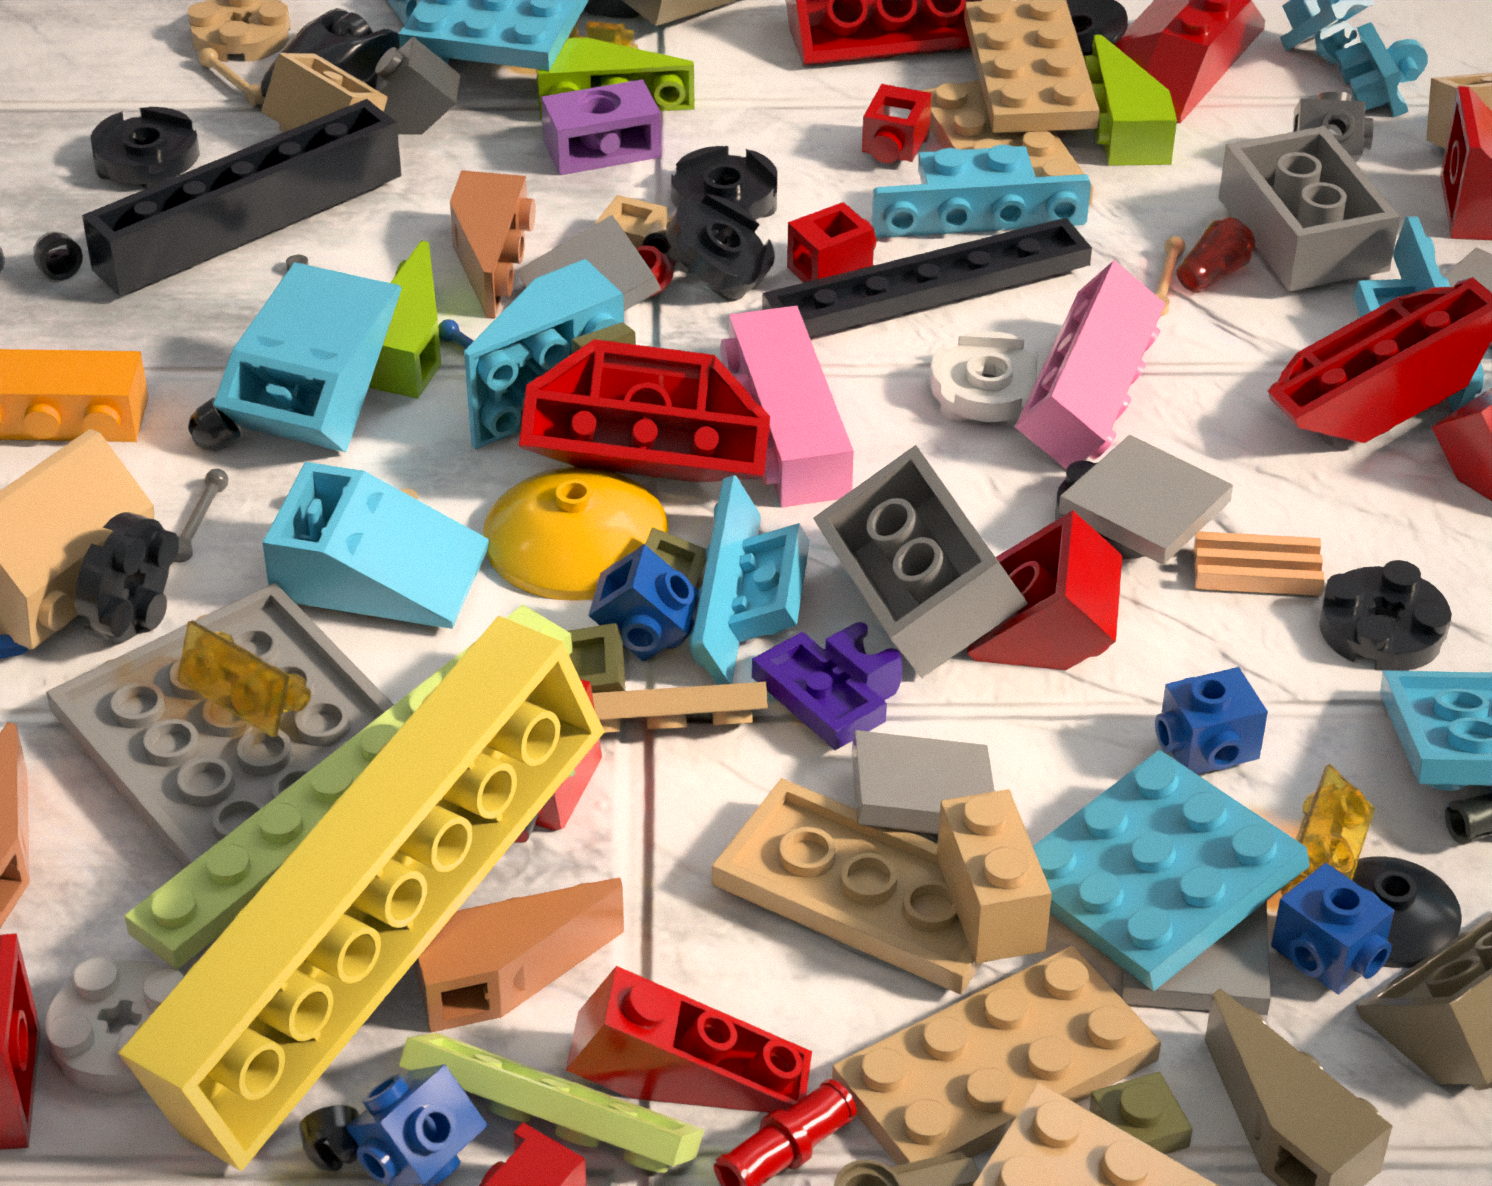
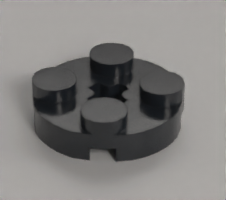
(144, 147)
(742, 180)
(730, 266)
(126, 578)
(1353, 620)

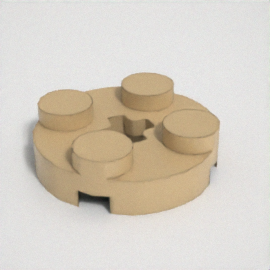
(240, 27)

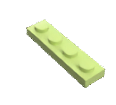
(580, 1112)

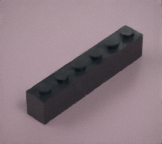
(241, 196)

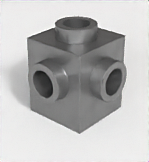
(1339, 114)

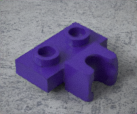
(832, 686)

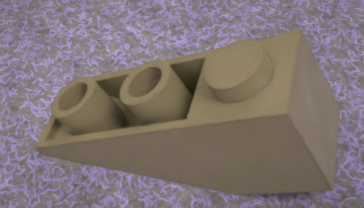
(1291, 1110)

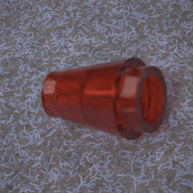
(1217, 253)

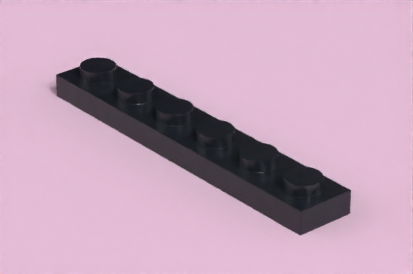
(934, 277)

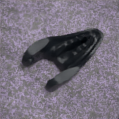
(349, 53)

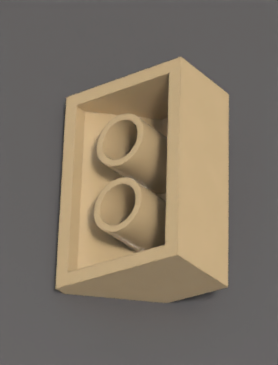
(48, 528)

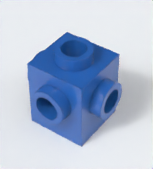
(646, 602)
(1211, 721)
(1333, 929)
(415, 1127)

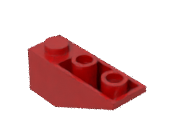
(682, 1051)

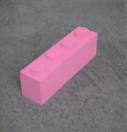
(1092, 367)
(807, 442)

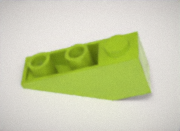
(597, 63)
(1135, 109)
(412, 340)

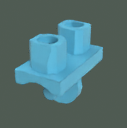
(1323, 21)
(1378, 71)

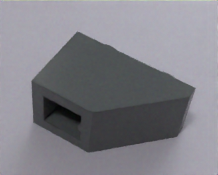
(417, 86)

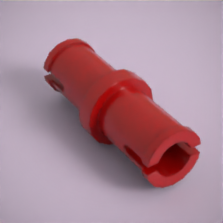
(787, 1137)

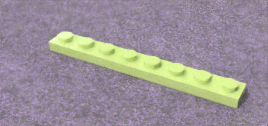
(213, 889)

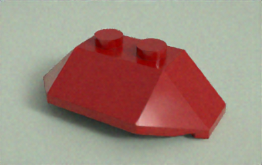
(1191, 44)
(1388, 363)
(646, 414)

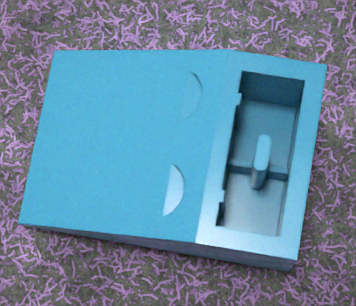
(530, 341)
(309, 357)
(370, 549)

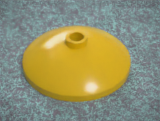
(567, 528)

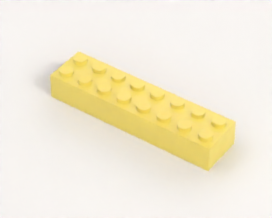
(364, 893)

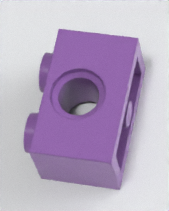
(601, 127)

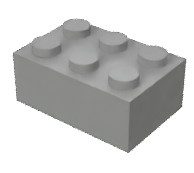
(1308, 208)
(919, 562)

